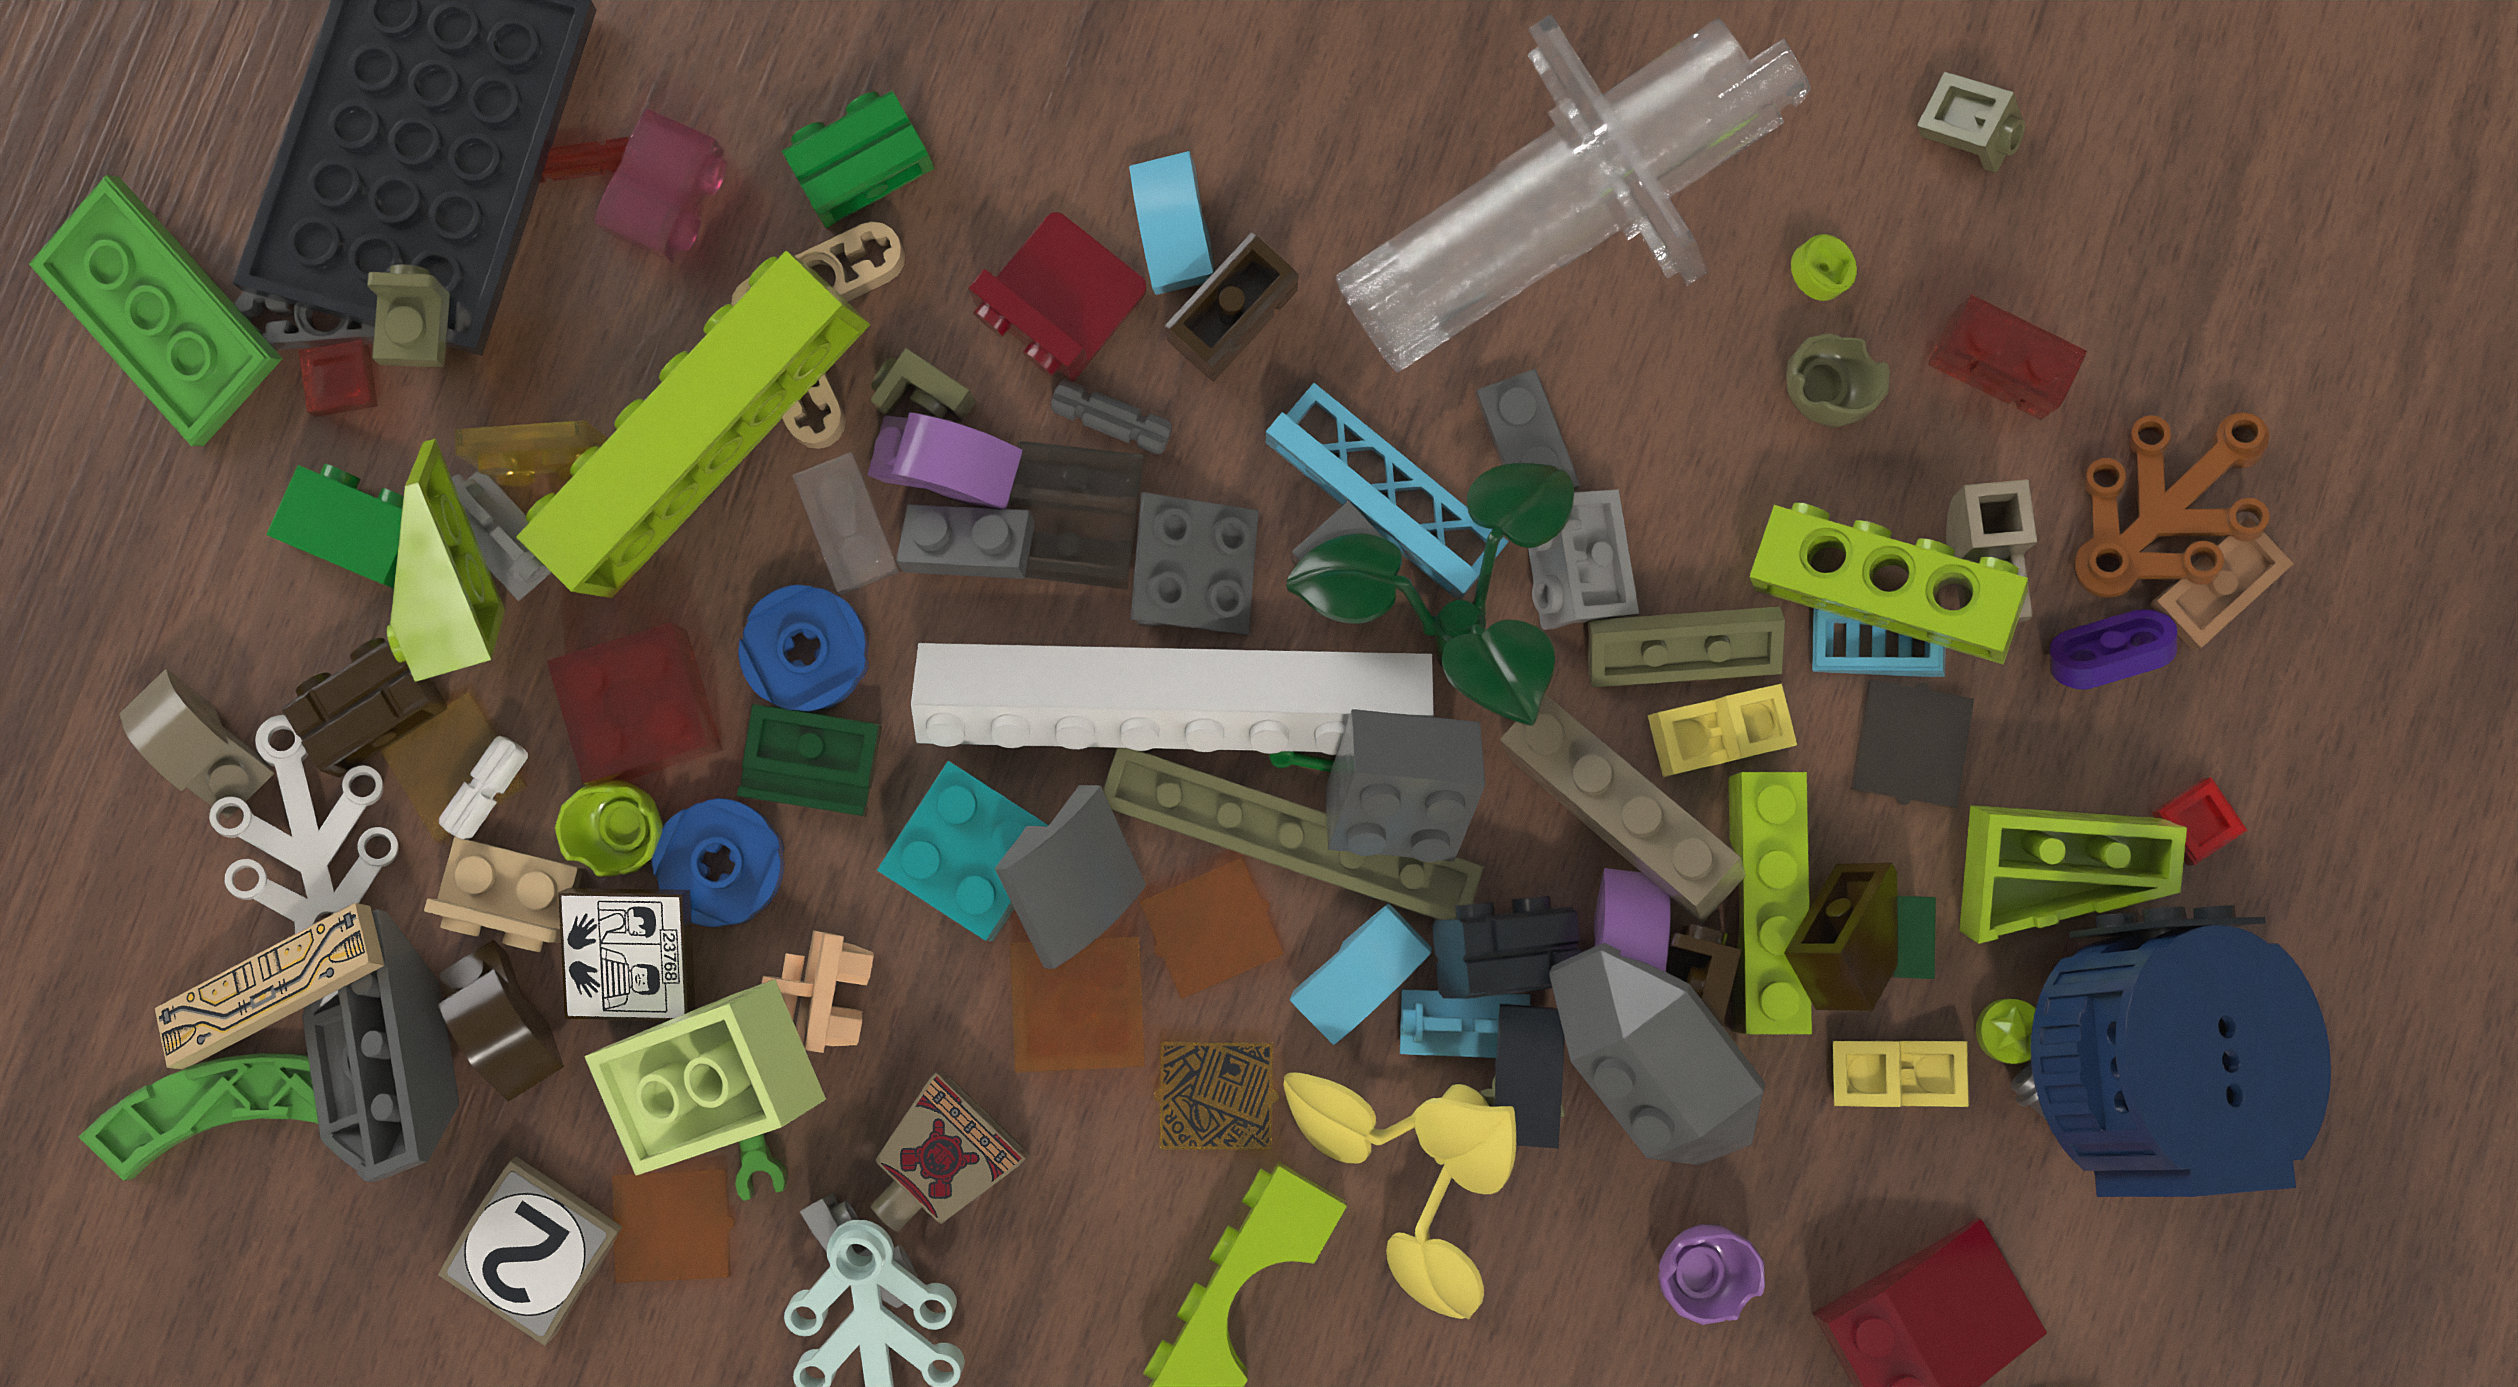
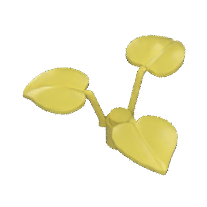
(1459, 1132)

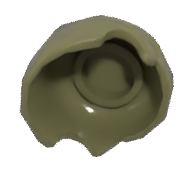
(1835, 380)

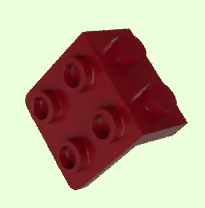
(1059, 296)

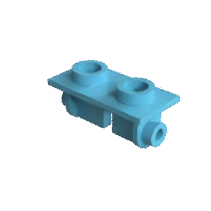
(1451, 1025)

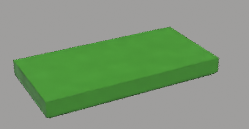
(155, 311)

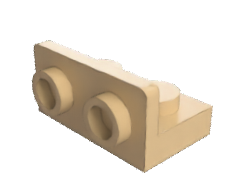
(503, 893)

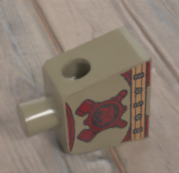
(943, 1155)

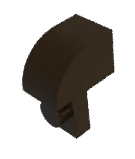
(495, 1024)

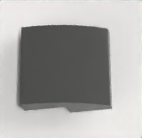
(1071, 877)

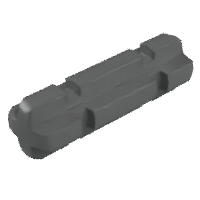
(1111, 416)

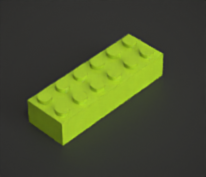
(692, 428)

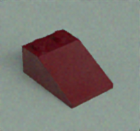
(1934, 1318)

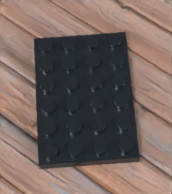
(415, 150)

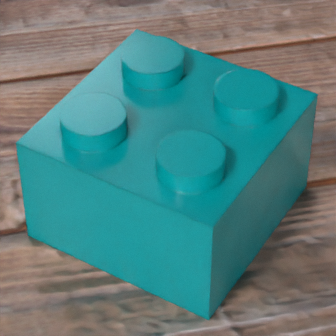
(953, 849)

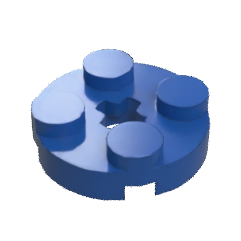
(769, 638)
(754, 850)

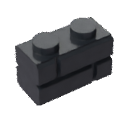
(1503, 951)

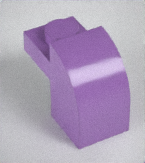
(945, 459)
(1633, 917)

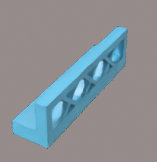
(1391, 522)

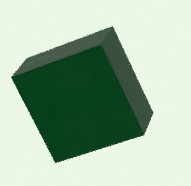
(1916, 937)

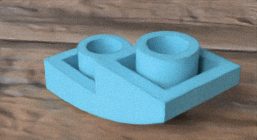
(1172, 222)
(1361, 974)

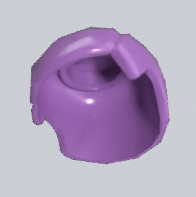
(1710, 1273)

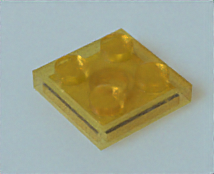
(522, 451)

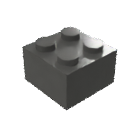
(1404, 785)

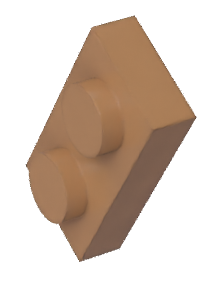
(2209, 607)

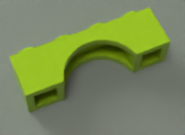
(1772, 839)
(1285, 1224)

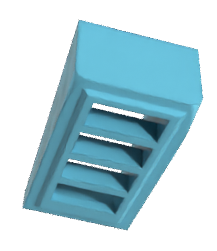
(1904, 665)

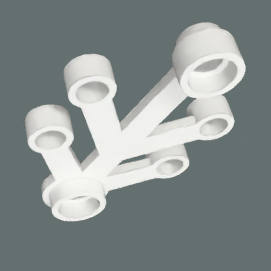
(309, 847)

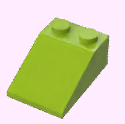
(443, 592)

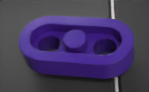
(2113, 649)

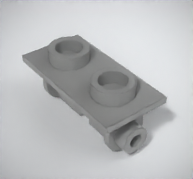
(495, 525)

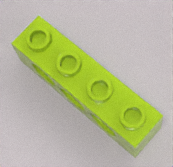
(1978, 629)

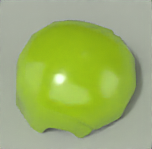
(609, 827)

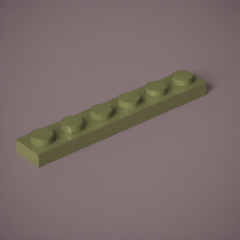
(1279, 834)

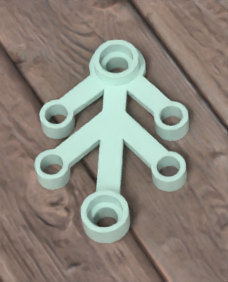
(870, 1322)

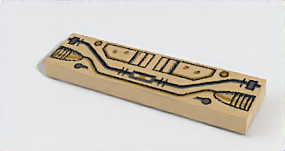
(269, 986)

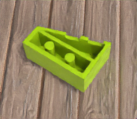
(2058, 865)

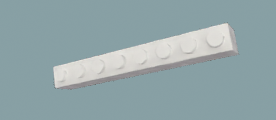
(1157, 696)

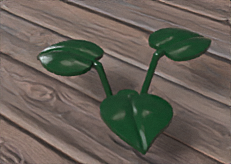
(1495, 667)

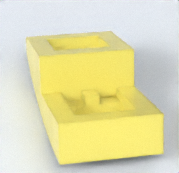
(1722, 730)
(1901, 1073)

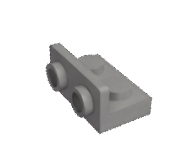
(1586, 566)

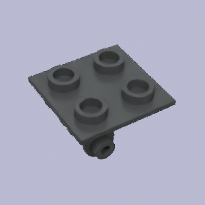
(1194, 564)

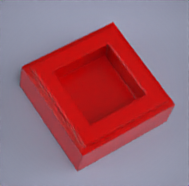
(2208, 819)

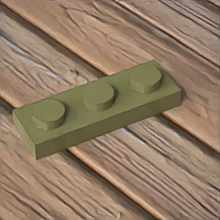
(1686, 646)

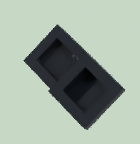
(1530, 1071)

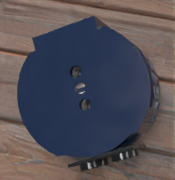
(2181, 1056)

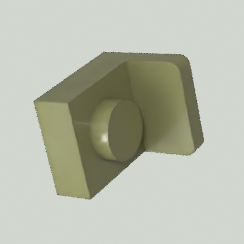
(1974, 119)
(409, 317)
(933, 389)

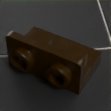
(1714, 967)

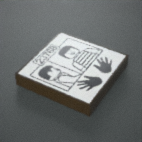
(626, 953)

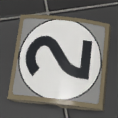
(530, 1250)

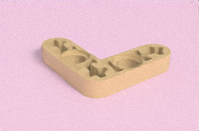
(868, 278)

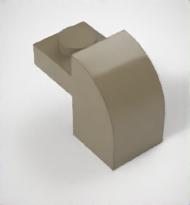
(1993, 523)
(189, 745)

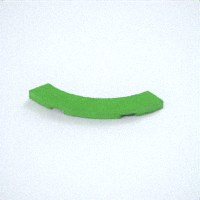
(198, 1100)

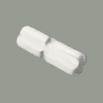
(476, 799)

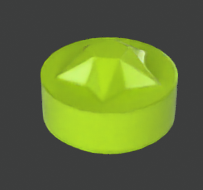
(1823, 267)
(2006, 1030)

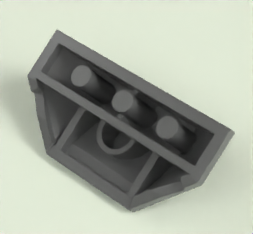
(1656, 1057)
(382, 1062)

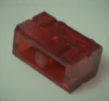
(2007, 357)

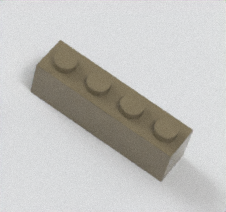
(1625, 809)

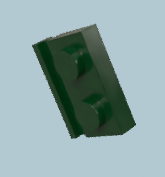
(809, 760)

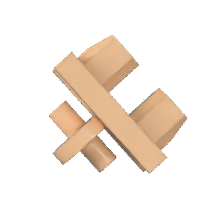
(827, 962)

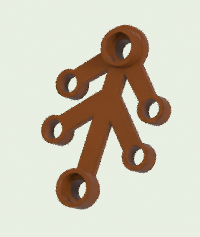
(2167, 512)

